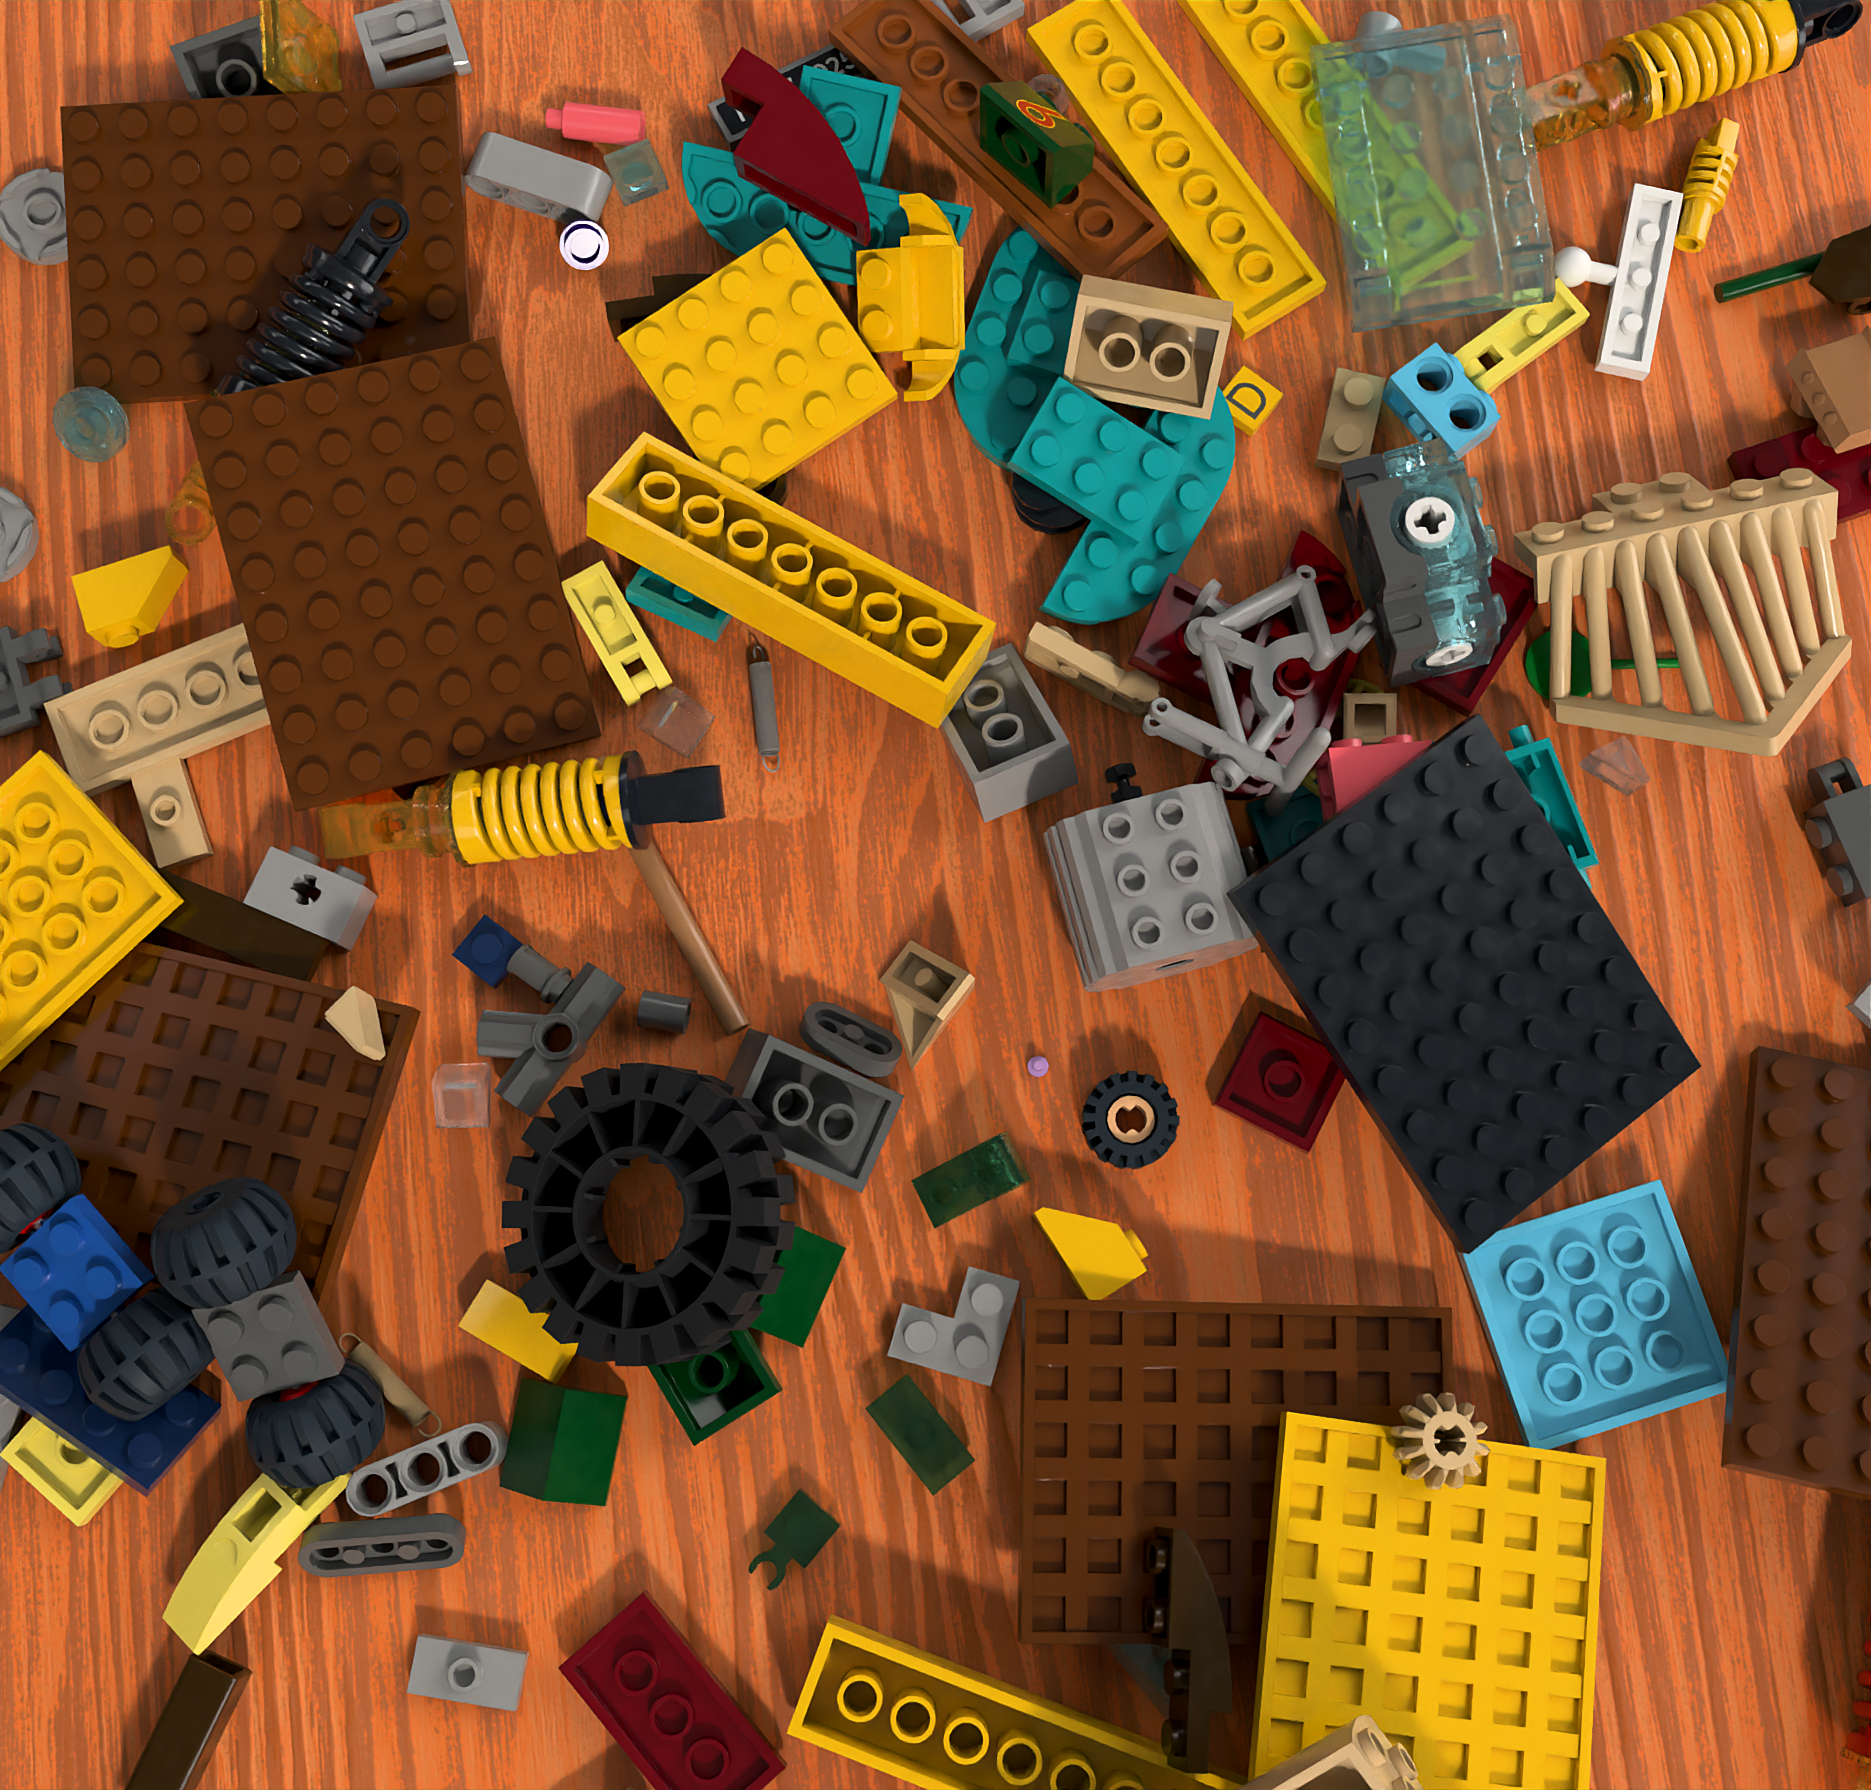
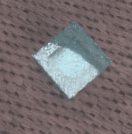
(636, 172)

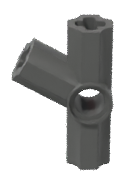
(527, 1037)

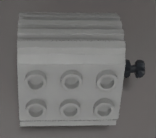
(1148, 883)

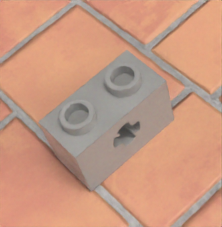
(282, 890)

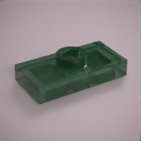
(920, 1434)

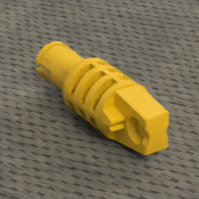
(1706, 184)

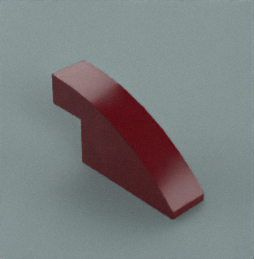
(793, 148)

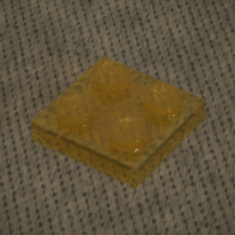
(298, 48)

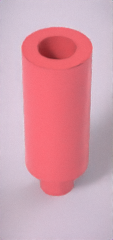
(598, 123)

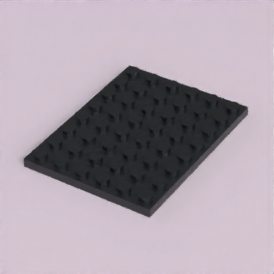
(1465, 982)

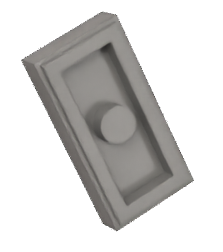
(468, 1672)

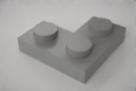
(963, 1344)

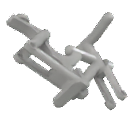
(1216, 639)

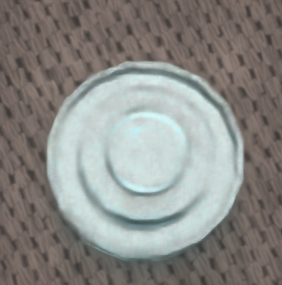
(91, 424)

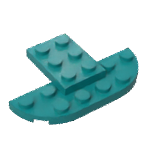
(745, 215)
(1014, 345)
(1136, 486)

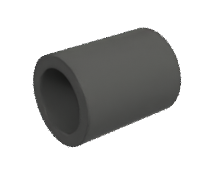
(664, 1012)

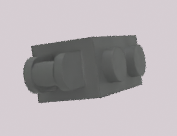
(1842, 828)

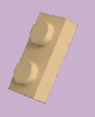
(1349, 418)

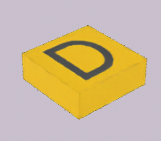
(1250, 400)

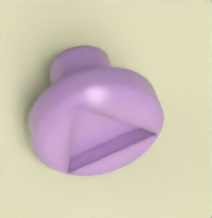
(1038, 1066)

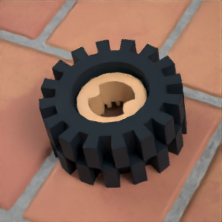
(1126, 1092)

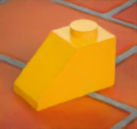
(129, 595)
(1093, 1251)

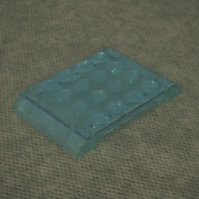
(1434, 173)

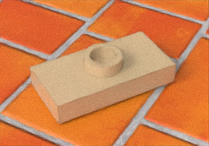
(171, 815)

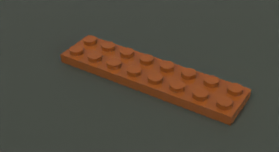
(914, 45)

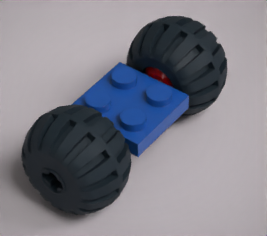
(84, 1275)

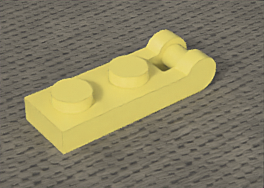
(1521, 338)
(614, 631)

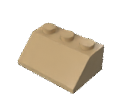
(1147, 346)

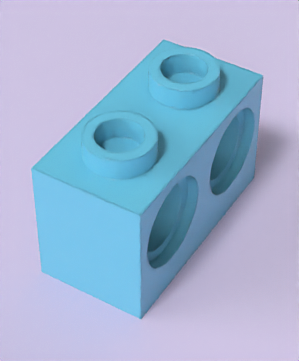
(1429, 412)

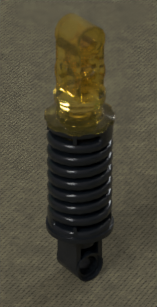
(310, 337)

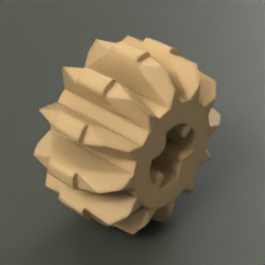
(1460, 1441)

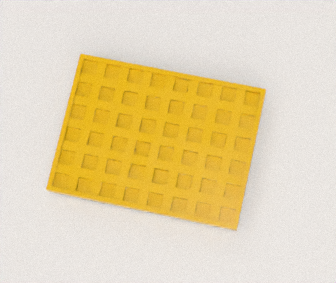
(1432, 1609)

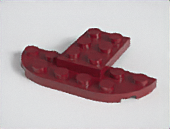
(1314, 693)

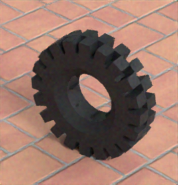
(727, 1221)

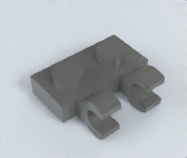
(18, 696)

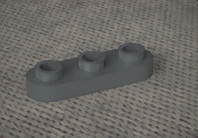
(382, 1545)

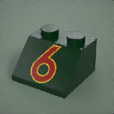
(1034, 140)

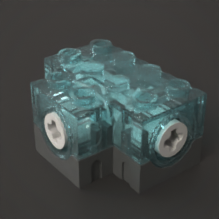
(1421, 560)

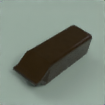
(190, 1724)

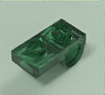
(971, 1179)

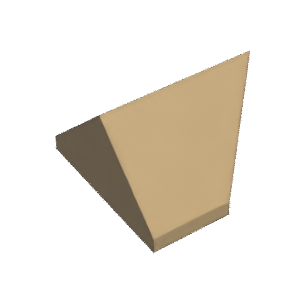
(924, 996)

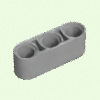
(537, 180)
(402, 1473)

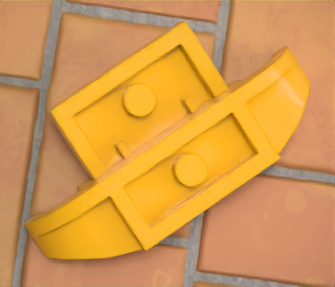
(915, 298)

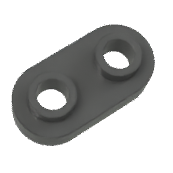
(850, 1039)

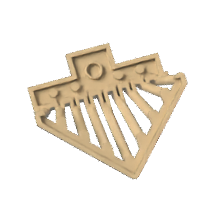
(1690, 531)

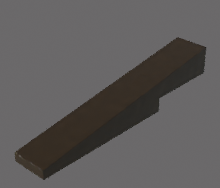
(243, 931)

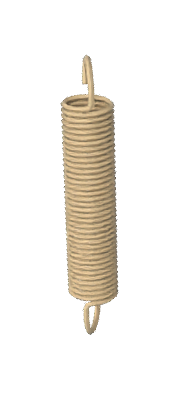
(390, 1385)

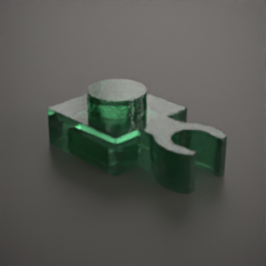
(798, 1534)

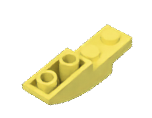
(241, 1556)

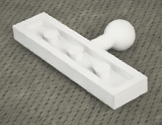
(1635, 280)

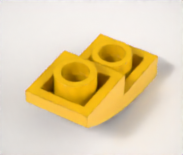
(509, 1327)

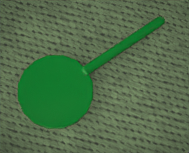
(1538, 665)

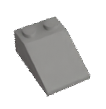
(1007, 738)

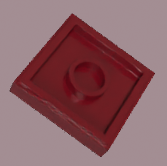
(1281, 1083)

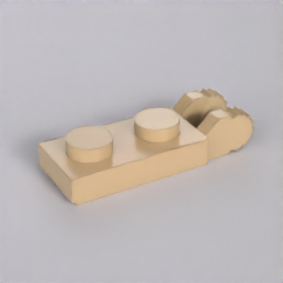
(1090, 671)

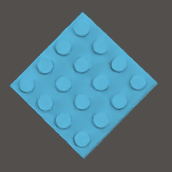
(1595, 1317)

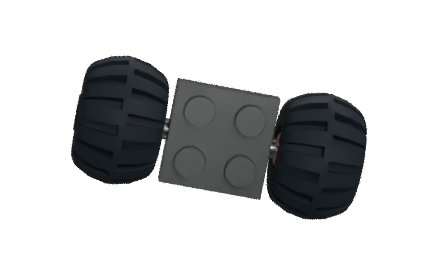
(226, 1260)

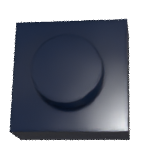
(487, 951)

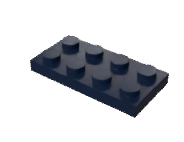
(46, 1383)

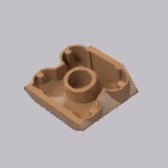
(1835, 390)

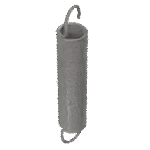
(764, 709)

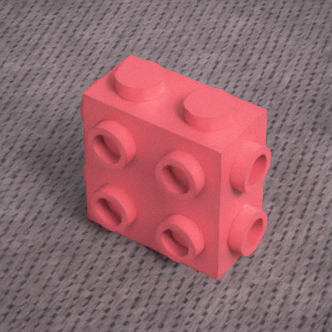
(1353, 768)

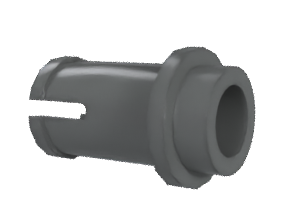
(540, 973)

